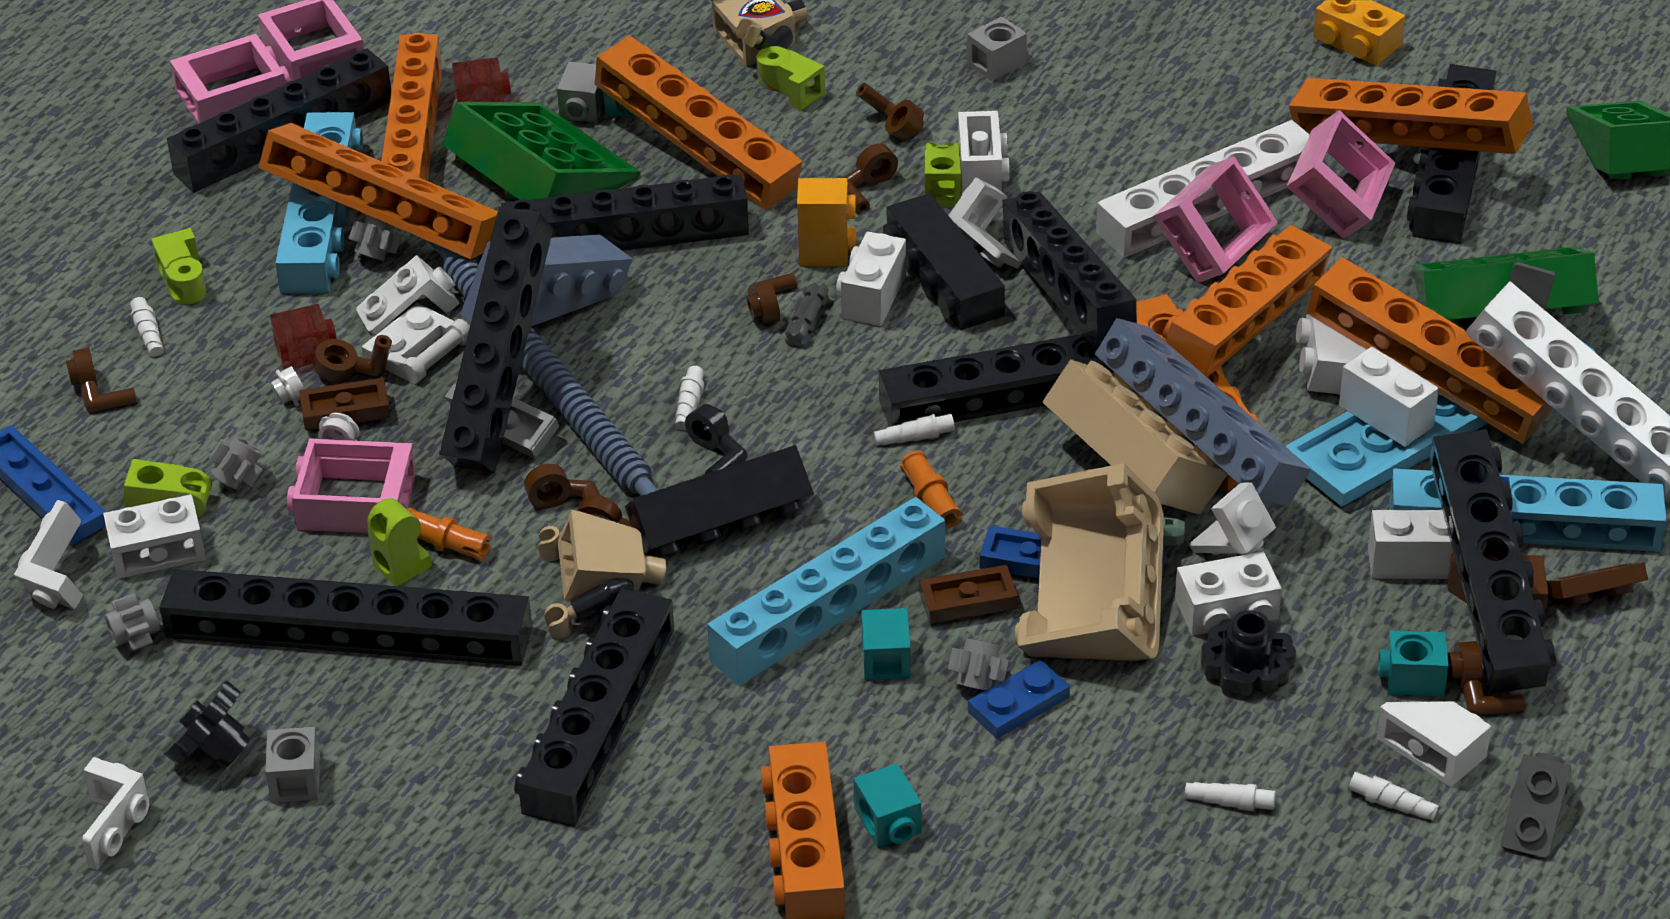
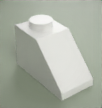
(1435, 736)

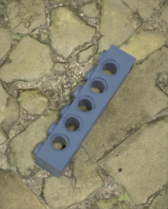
(1202, 412)

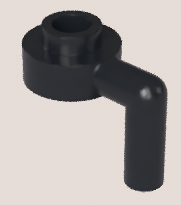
(710, 429)

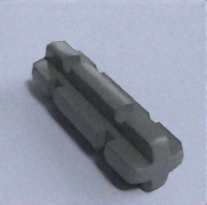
(806, 315)

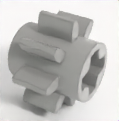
(374, 238)
(236, 462)
(132, 622)
(978, 664)

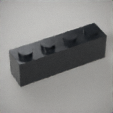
(946, 262)
(720, 500)

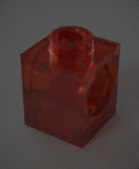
(473, 74)
(299, 333)

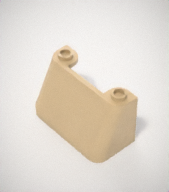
(1095, 567)

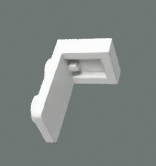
(974, 213)
(402, 290)
(1239, 524)
(41, 558)
(125, 802)

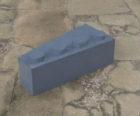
(574, 276)

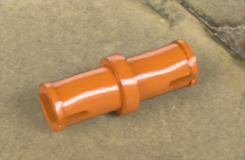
(930, 487)
(449, 535)

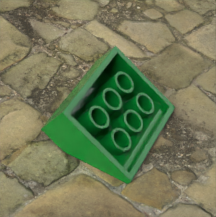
(532, 150)
(1468, 285)

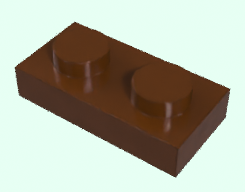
(358, 400)
(1614, 580)
(968, 594)

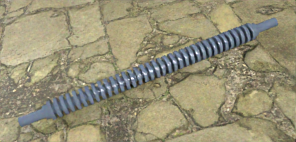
(567, 395)

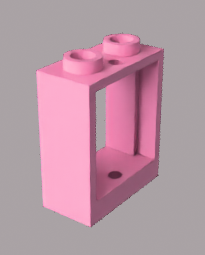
(310, 15)
(220, 62)
(1325, 191)
(1192, 236)
(348, 460)

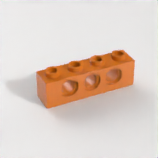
(805, 830)

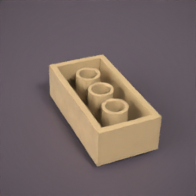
(1132, 432)

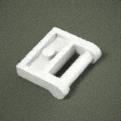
(413, 334)

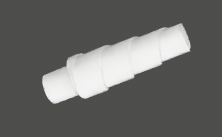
(146, 325)
(689, 395)
(916, 430)
(1231, 795)
(1392, 796)

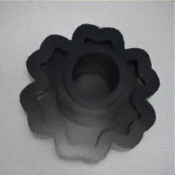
(1248, 654)
(210, 729)

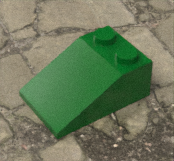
(1624, 137)

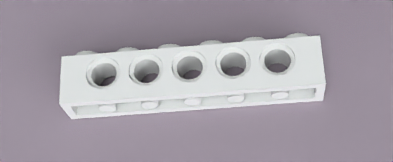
(1267, 159)
(1577, 384)

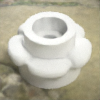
(288, 385)
(338, 427)

